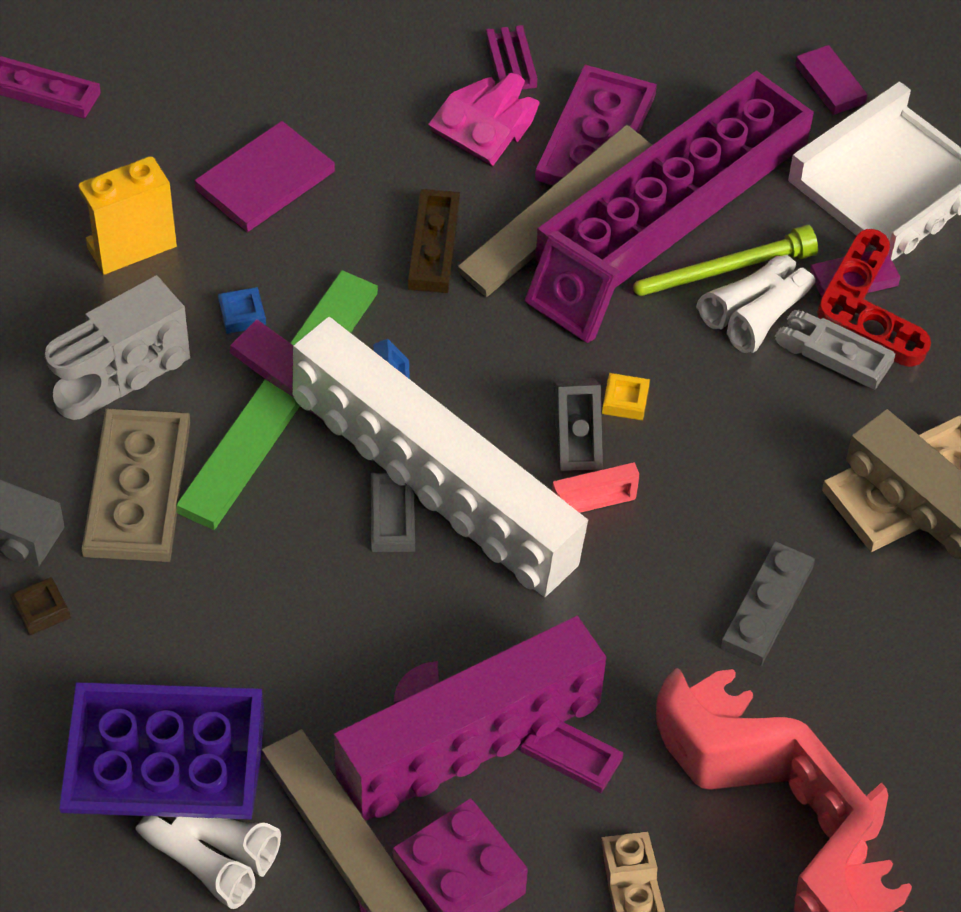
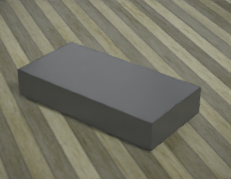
(391, 515)

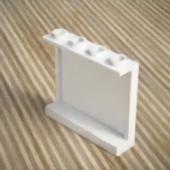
(883, 172)

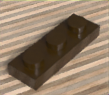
(434, 241)

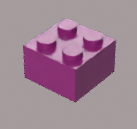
(461, 864)

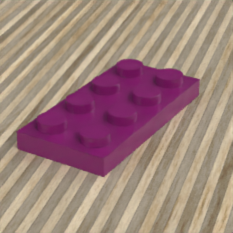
(593, 114)

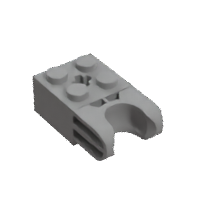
(118, 349)

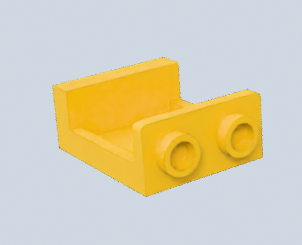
(129, 214)

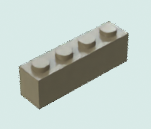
(910, 476)

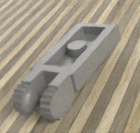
(836, 348)

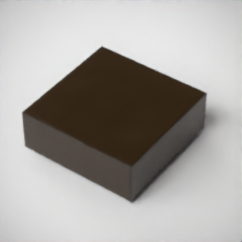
(40, 606)

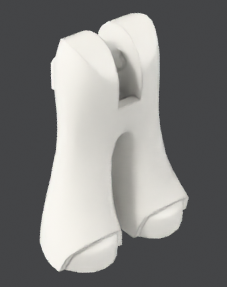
(755, 302)
(228, 880)

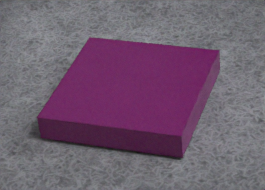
(572, 286)

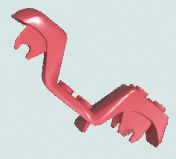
(727, 751)

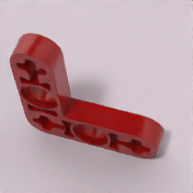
(853, 301)

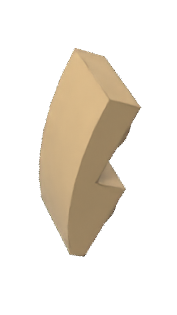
(632, 873)

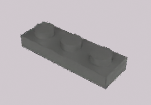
(767, 603)

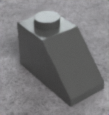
(578, 424)
(27, 524)

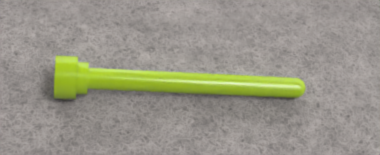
(799, 243)

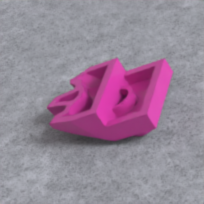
(485, 117)

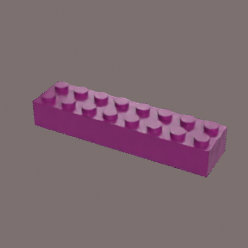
(685, 176)

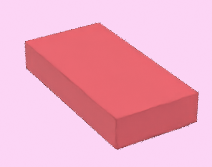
(599, 488)

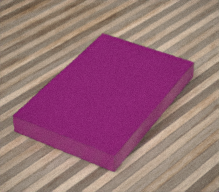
(264, 176)

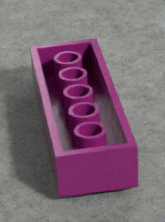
(469, 718)

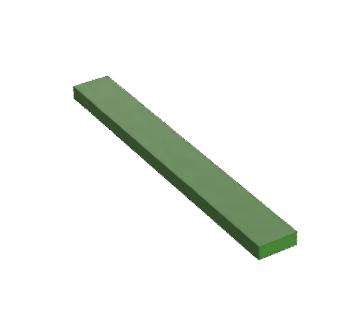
(265, 415)

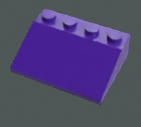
(163, 751)

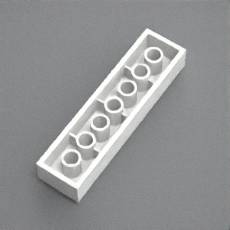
(438, 457)

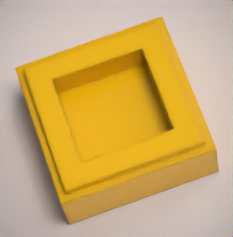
(625, 396)

